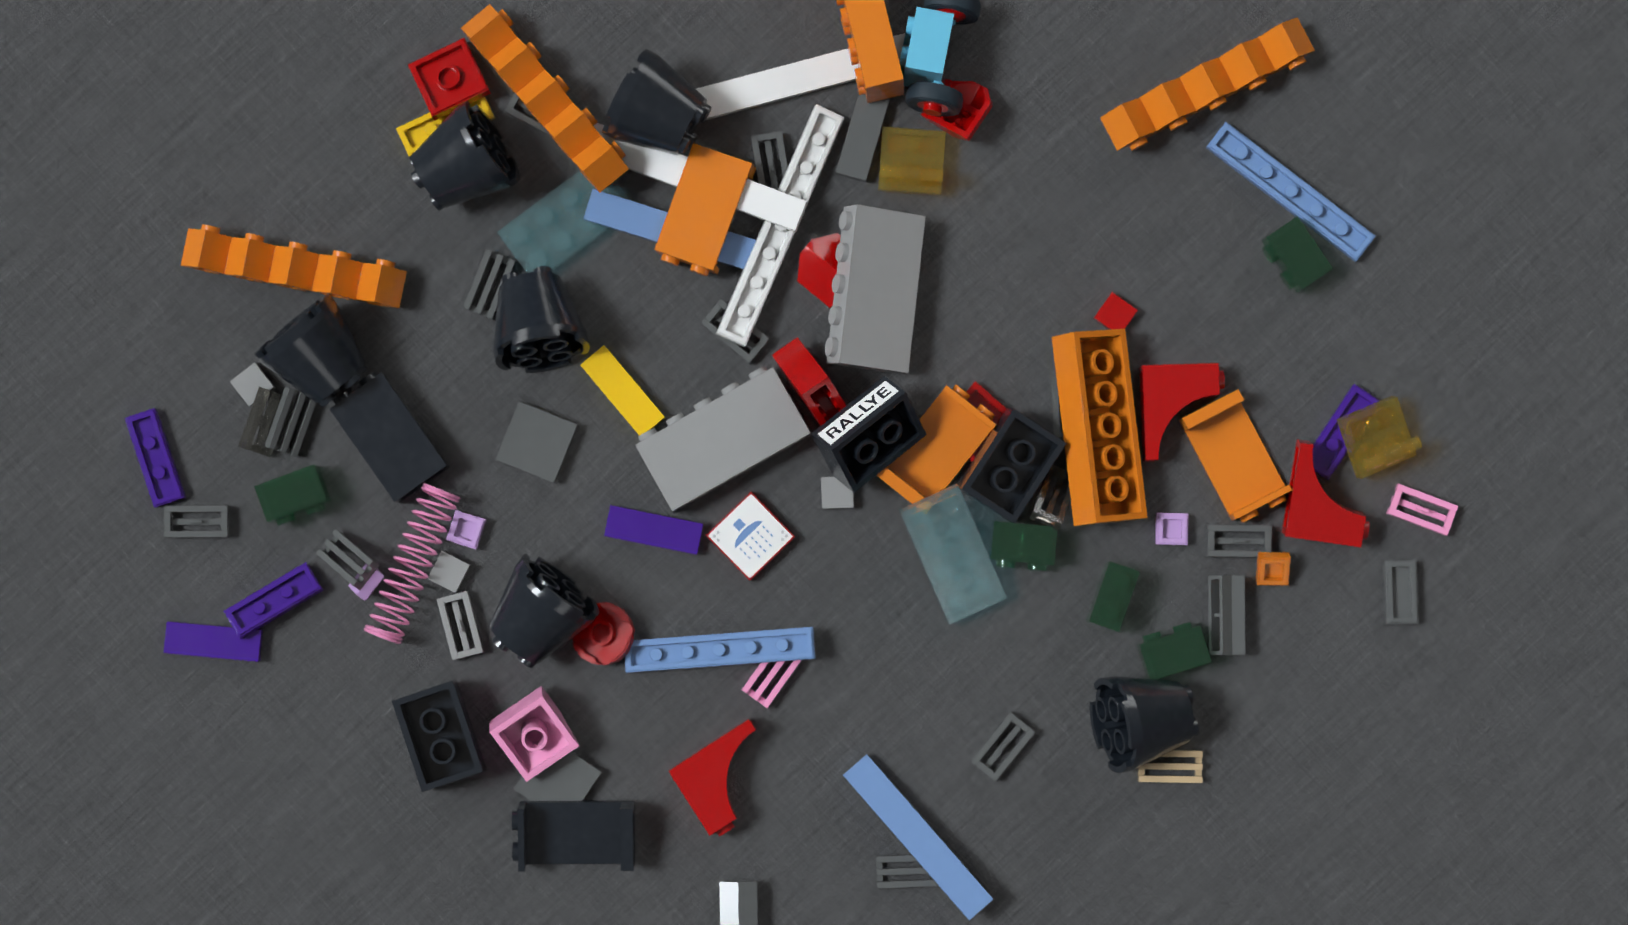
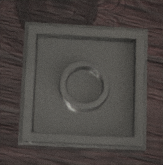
(536, 442)
(563, 781)

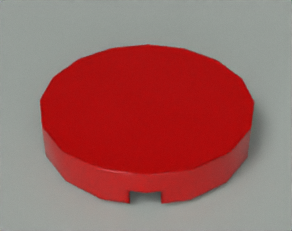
(607, 637)

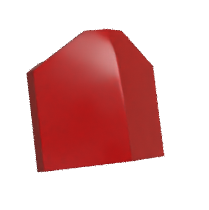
(973, 112)
(819, 267)

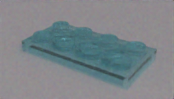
(555, 225)
(953, 554)

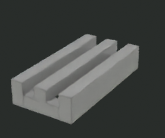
(460, 624)

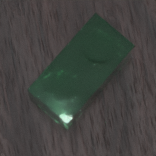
(1295, 255)
(293, 494)
(1023, 545)
(1112, 596)
(1173, 652)

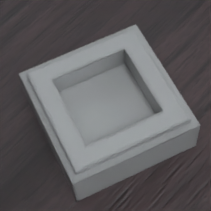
(249, 381)
(835, 494)
(449, 572)

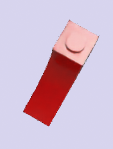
(809, 380)
(1166, 391)
(1312, 513)
(705, 777)

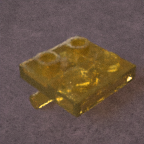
(911, 161)
(1377, 437)

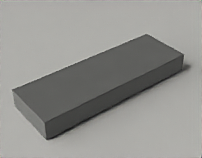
(862, 138)

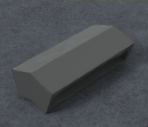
(1226, 614)
(738, 902)

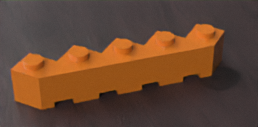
(1208, 85)
(545, 97)
(293, 267)

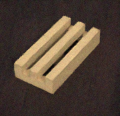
(1197, 766)

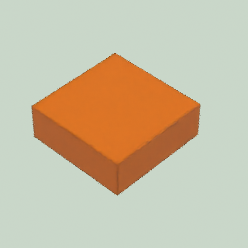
(1273, 568)

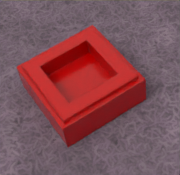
(1115, 313)

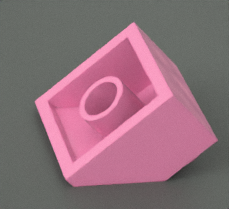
(533, 733)

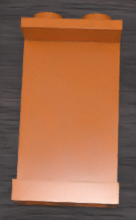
(703, 209)
(952, 436)
(1234, 457)

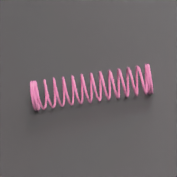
(433, 491)

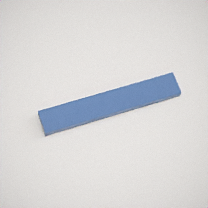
(1290, 192)
(648, 222)
(721, 650)
(917, 837)

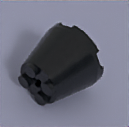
(656, 108)
(463, 159)
(536, 323)
(315, 352)
(540, 611)
(1140, 719)

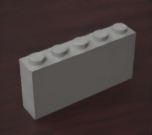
(875, 289)
(722, 438)

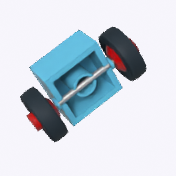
(925, 57)

